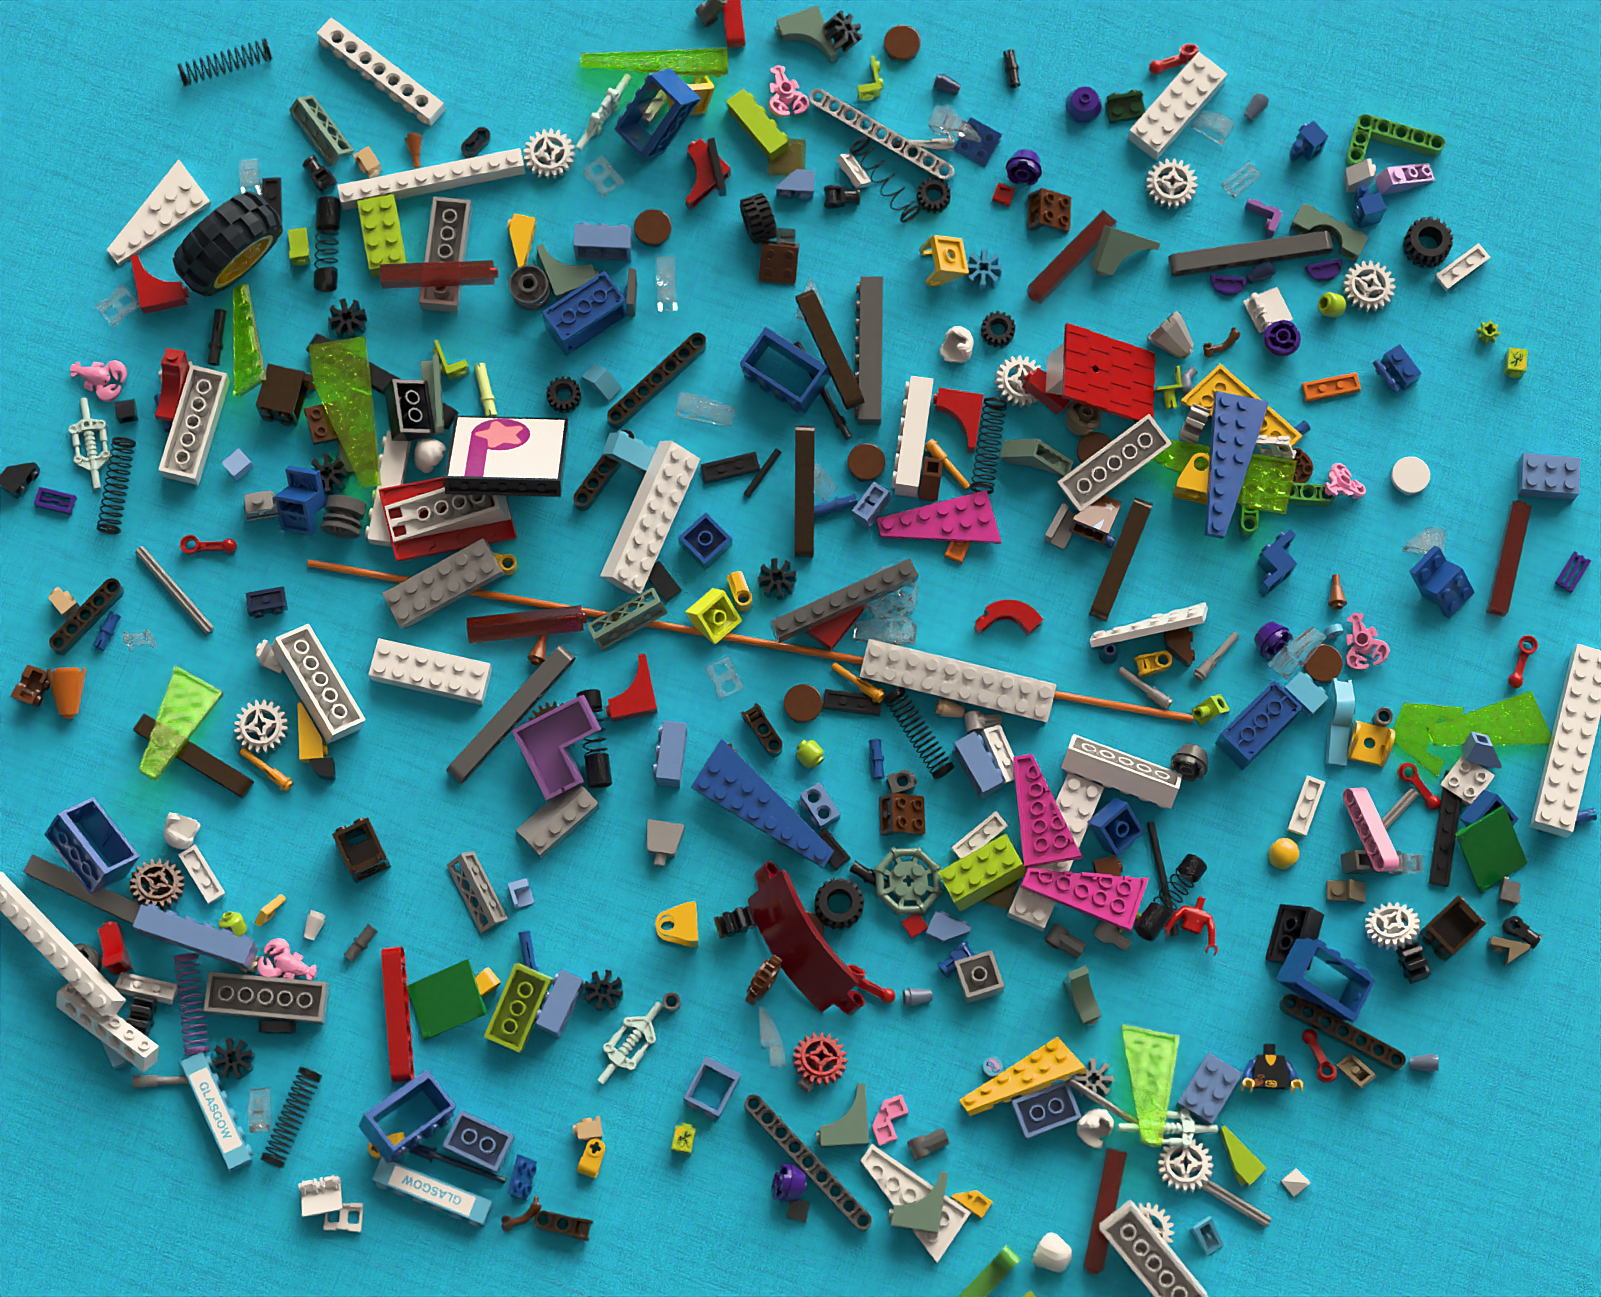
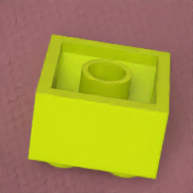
(714, 615)

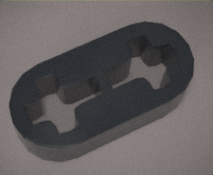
(472, 139)
(277, 1027)

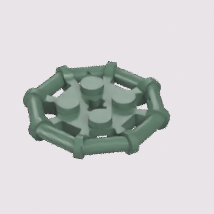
(913, 871)

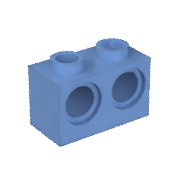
(871, 505)
(823, 804)

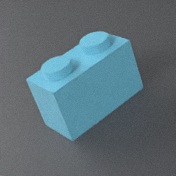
(1306, 693)

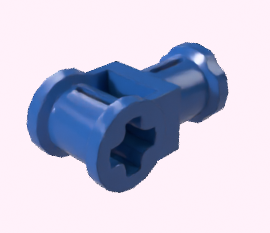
(960, 952)

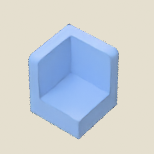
(237, 464)
(521, 893)

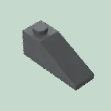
(1358, 862)

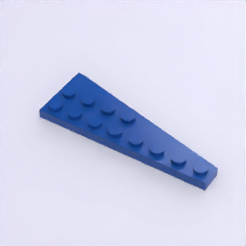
(1233, 439)
(740, 790)

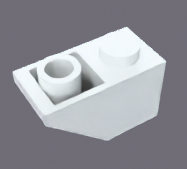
(1359, 174)

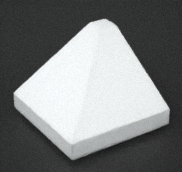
(1295, 1182)

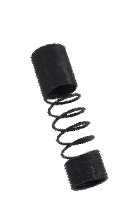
(327, 221)
(596, 764)
(1156, 915)

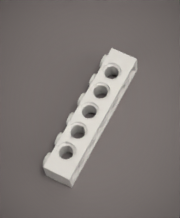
(109, 1029)

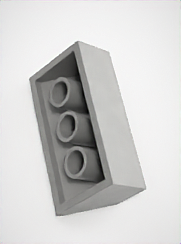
(557, 819)

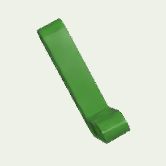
(1390, 137)
(1296, 499)
(992, 1274)

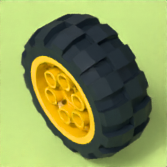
(227, 244)

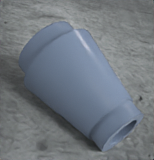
(1256, 106)
(916, 996)
(1425, 1063)

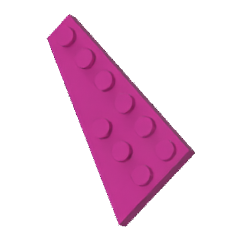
(950, 521)
(1042, 826)
(1094, 894)

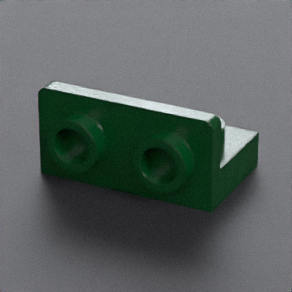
(1125, 106)

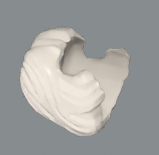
(957, 345)
(428, 454)
(180, 831)
(1093, 1126)
(1052, 1253)

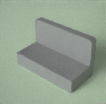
(1058, 532)

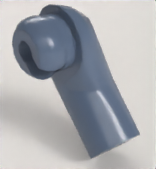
(1186, 379)

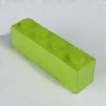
(757, 124)

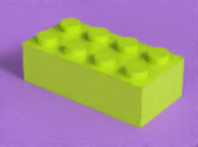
(381, 232)
(982, 872)
(517, 1007)

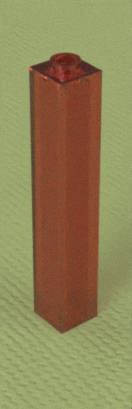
(1069, 258)
(438, 274)
(1508, 558)
(525, 624)
(1104, 1206)

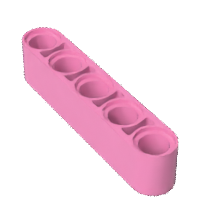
(1370, 829)

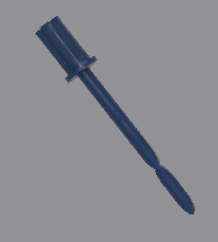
(430, 1154)

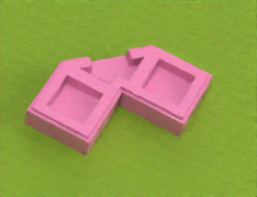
(889, 1110)

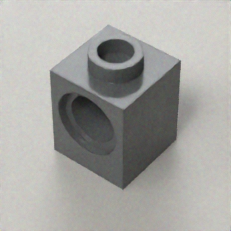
(905, 774)

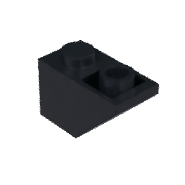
(17, 478)

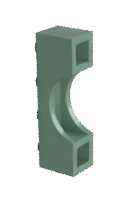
(1310, 220)

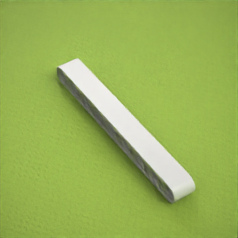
(873, 131)

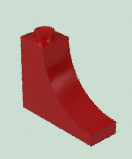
(705, 182)
(155, 293)
(174, 374)
(1036, 385)
(964, 409)
(832, 631)
(637, 699)
(114, 949)

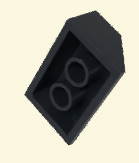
(409, 409)
(1291, 924)

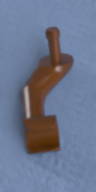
(1209, 349)
(508, 1223)

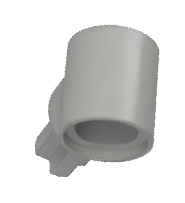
(977, 721)
(1109, 933)

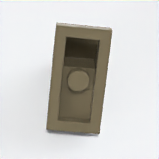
(1346, 891)
(1512, 948)
(1356, 1071)

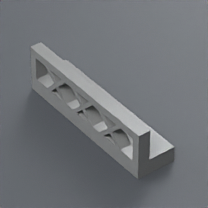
(479, 888)

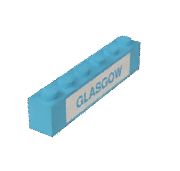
(216, 1111)
(432, 1191)

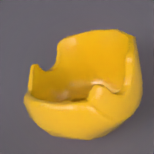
(1283, 853)

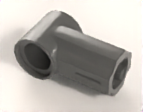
(709, 10)
(1061, 939)
(924, 1145)

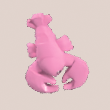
(785, 94)
(99, 377)
(1342, 483)
(1364, 644)
(284, 962)

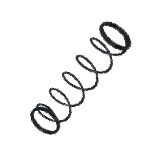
(903, 215)

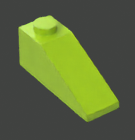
(1243, 1162)

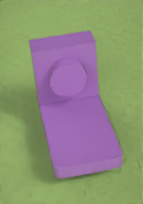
(1272, 213)

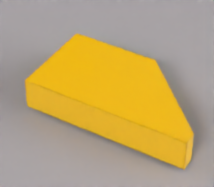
(269, 910)
(974, 1202)

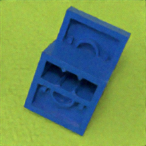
(300, 500)
(1276, 562)
(1442, 581)

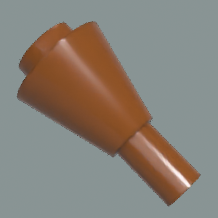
(413, 144)
(1337, 598)
(538, 653)

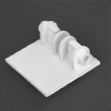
(1267, 308)
(1467, 780)
(321, 1196)

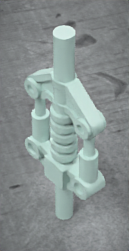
(609, 104)
(88, 427)
(619, 1058)
(1186, 1128)

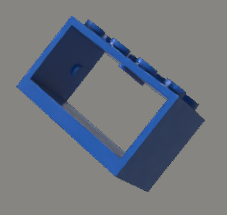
(684, 103)
(585, 313)
(796, 355)
(1258, 725)
(80, 854)
(1354, 993)
(423, 1082)

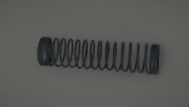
(895, 695)
(308, 1074)

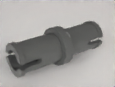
(360, 943)

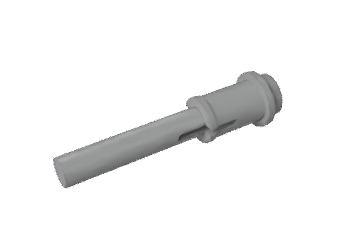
(935, 143)
(1210, 662)
(1153, 693)
(154, 1081)

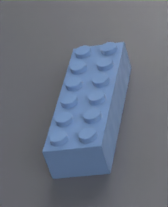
(196, 937)

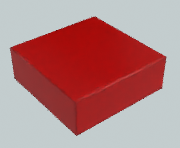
(1003, 194)
(914, 925)

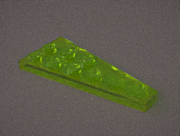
(248, 359)
(180, 714)
(1505, 723)
(1151, 1070)

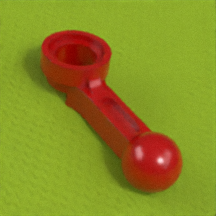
(1186, 54)
(228, 545)
(1516, 680)
(1432, 802)
(886, 995)
(1309, 1037)

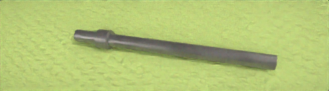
(1104, 1103)

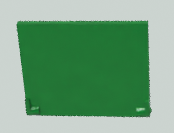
(1491, 848)
(446, 999)

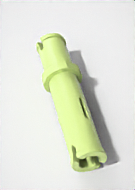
(487, 398)

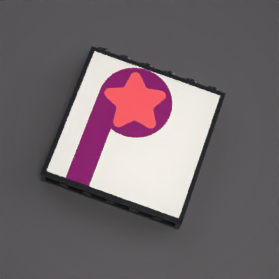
(507, 456)

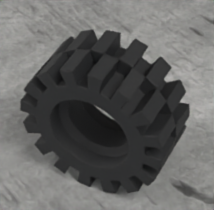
(933, 205)
(1002, 339)
(556, 386)

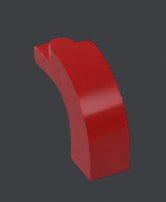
(1010, 610)

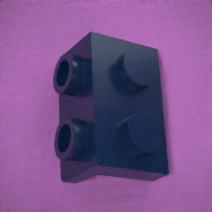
(266, 602)

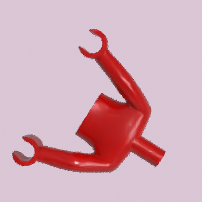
(1194, 921)

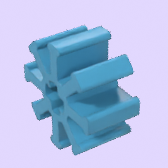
(990, 275)

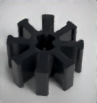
(842, 31)
(341, 325)
(335, 469)
(769, 579)
(734, 922)
(1413, 962)
(610, 992)
(142, 1013)
(235, 1065)

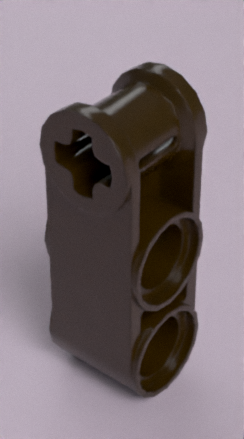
(755, 719)
(574, 1229)

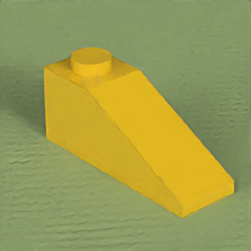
(522, 233)
(310, 741)

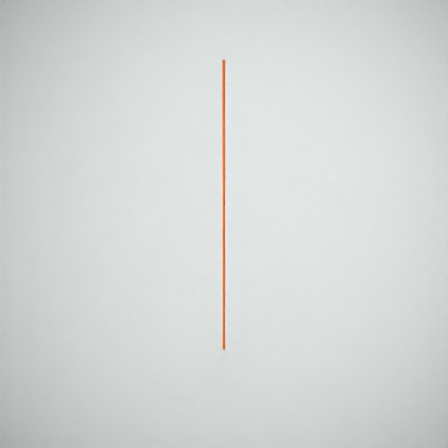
(734, 638)

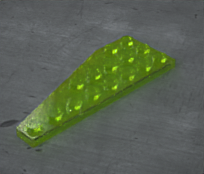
(682, 61)
(345, 390)
(1266, 482)

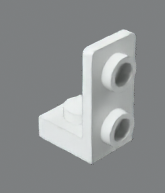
(267, 657)

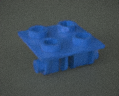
(979, 151)
(522, 1177)

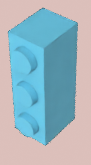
(629, 451)

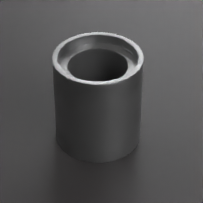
(1387, 712)
(671, 995)

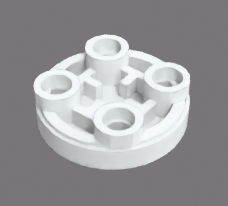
(1410, 475)

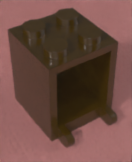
(283, 394)
(365, 857)
(1452, 928)

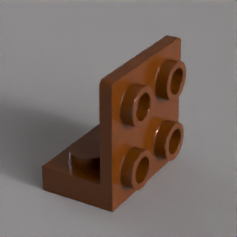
(1049, 210)
(778, 262)
(901, 814)

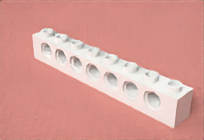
(333, 30)

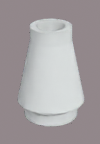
(313, 924)

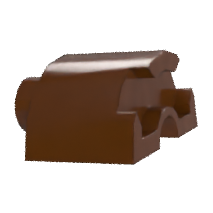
(31, 686)

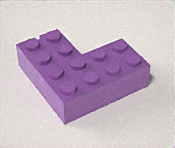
(546, 743)

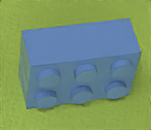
(603, 242)
(1548, 476)
(670, 754)
(978, 765)
(559, 1003)
(1209, 1089)
(1045, 1110)
(479, 1141)

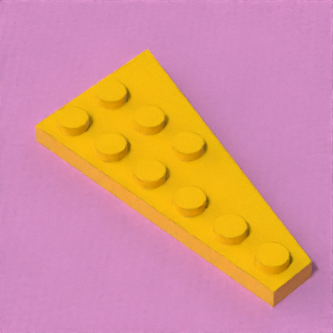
(1224, 381)
(1025, 1077)

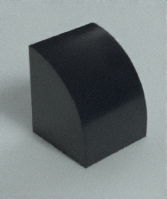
(126, 411)
(324, 767)

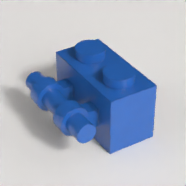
(1309, 142)
(1368, 207)
(1400, 367)

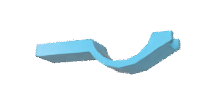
(1339, 726)

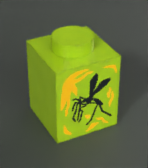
(1515, 362)
(683, 1138)

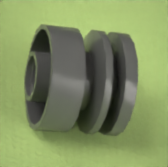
(527, 277)
(343, 516)

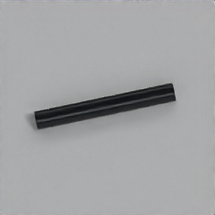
(763, 471)

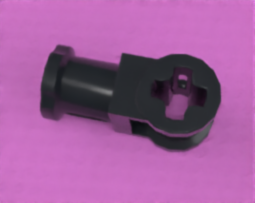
(319, 174)
(840, 196)
(1521, 931)

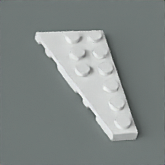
(165, 209)
(1156, 624)
(904, 1188)

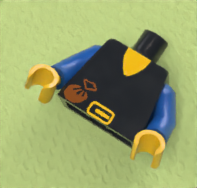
(1270, 1072)

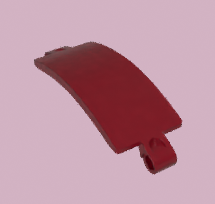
(796, 941)

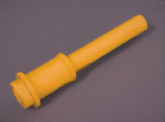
(938, 453)
(865, 687)
(273, 774)

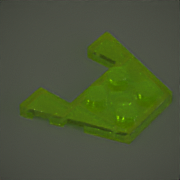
(1412, 732)

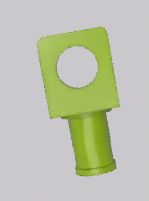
(1169, 391)
(1209, 709)

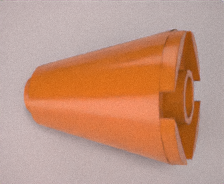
(67, 689)

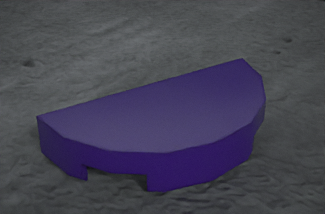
(1324, 270)
(1227, 284)

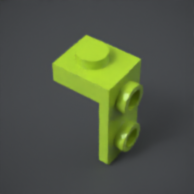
(871, 90)
(299, 246)
(454, 370)

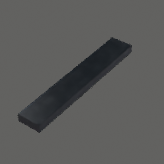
(1445, 838)

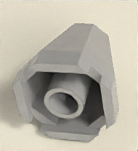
(1173, 336)

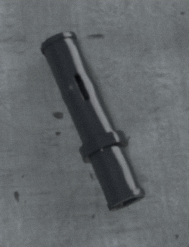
(217, 335)

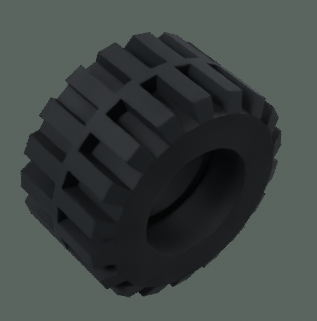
(758, 218)
(1429, 228)
(839, 887)

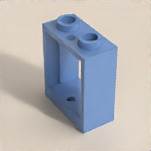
(720, 1069)

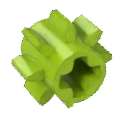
(1493, 333)

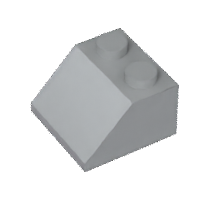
(979, 977)

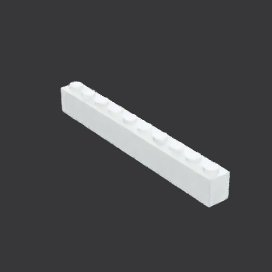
(434, 178)
(58, 949)

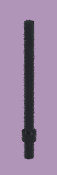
(839, 420)
(1161, 871)

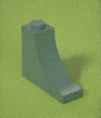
(806, 27)
(1116, 246)
(564, 277)
(1035, 454)
(1082, 996)
(851, 1128)
(923, 1214)

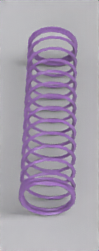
(184, 958)

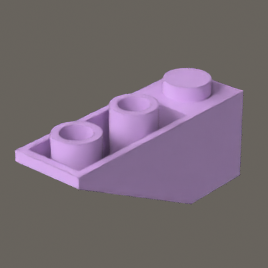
(1403, 177)

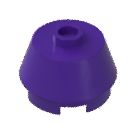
(1083, 104)
(1024, 167)
(1282, 338)
(1272, 639)
(788, 1183)

